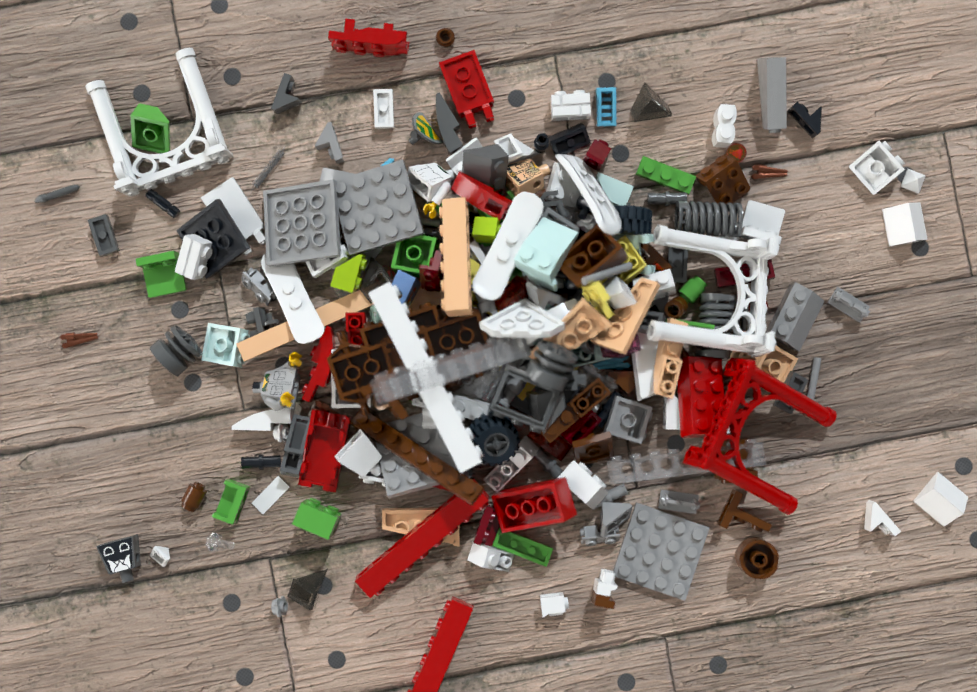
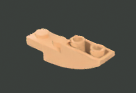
(667, 365)

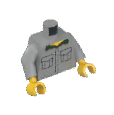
(281, 384)

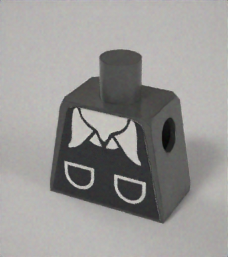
(121, 556)

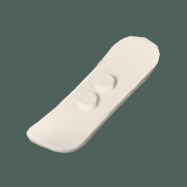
(599, 203)
(499, 262)
(295, 302)

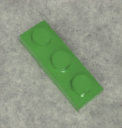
(665, 175)
(523, 547)

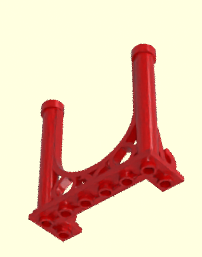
(709, 456)

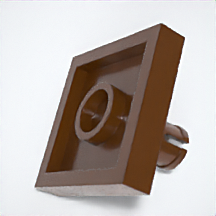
(593, 448)

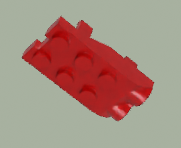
(369, 40)
(324, 439)

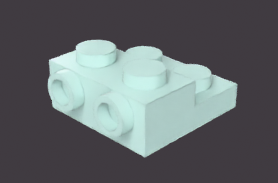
(221, 345)

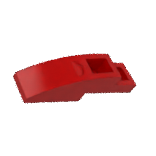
(481, 196)
(321, 373)

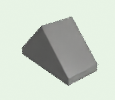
(613, 515)

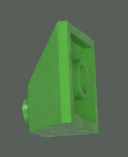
(150, 129)

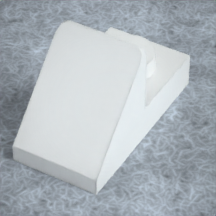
(875, 515)

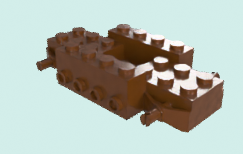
(357, 365)

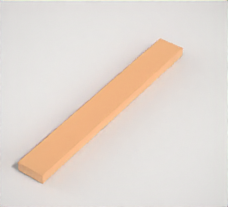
(282, 333)

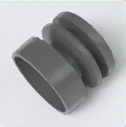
(173, 353)
(551, 365)

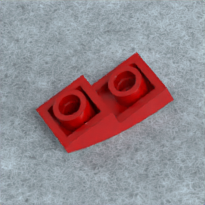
(354, 322)

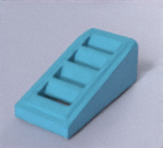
(599, 91)

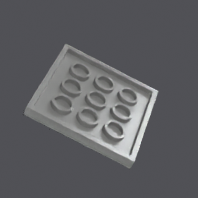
(377, 208)
(301, 223)
(399, 475)
(660, 551)

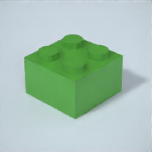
(412, 253)
(317, 518)

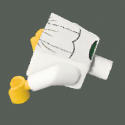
(431, 183)

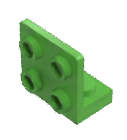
(161, 274)

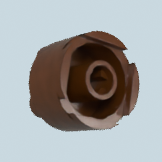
(767, 557)

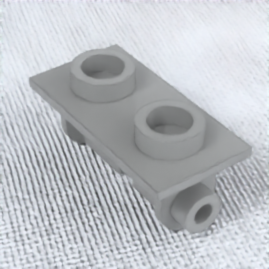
(252, 280)
(849, 304)
(678, 501)
(592, 536)

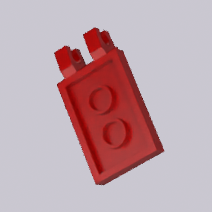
(468, 87)

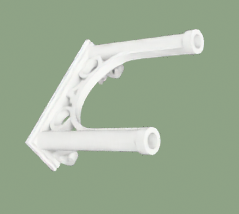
(215, 146)
(754, 253)

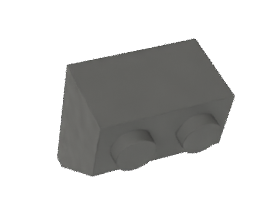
(487, 165)

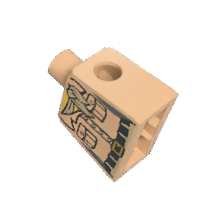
(526, 176)

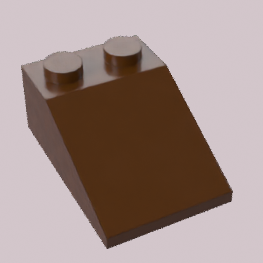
(592, 254)

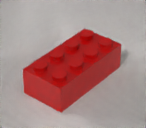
(699, 394)
(534, 505)

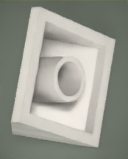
(904, 224)
(942, 500)

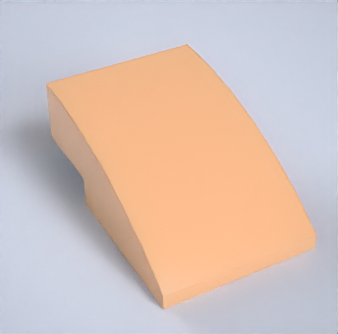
(775, 363)

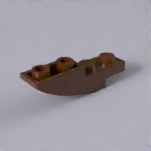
(577, 408)

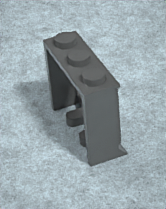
(518, 418)

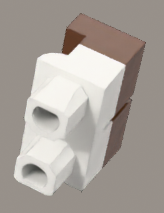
(602, 589)

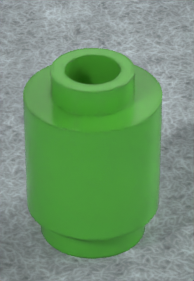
(692, 289)

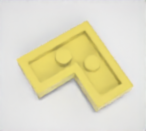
(597, 296)

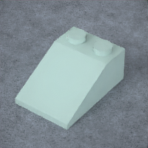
(545, 250)

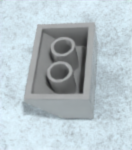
(795, 316)

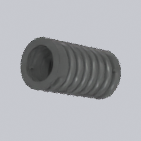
(708, 223)
(709, 315)

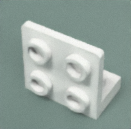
(761, 221)

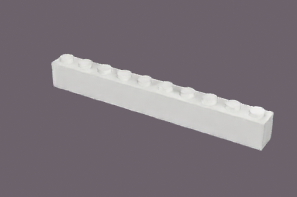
(436, 399)

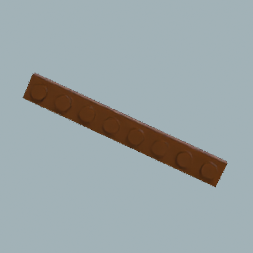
(418, 457)

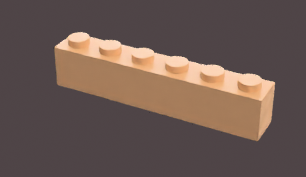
(456, 257)

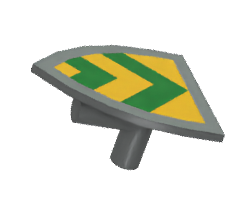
(423, 129)

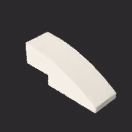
(265, 420)

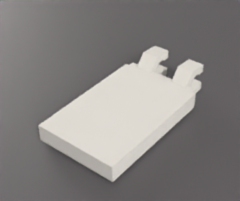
(239, 209)

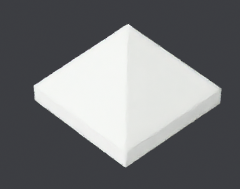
(912, 181)
(160, 555)

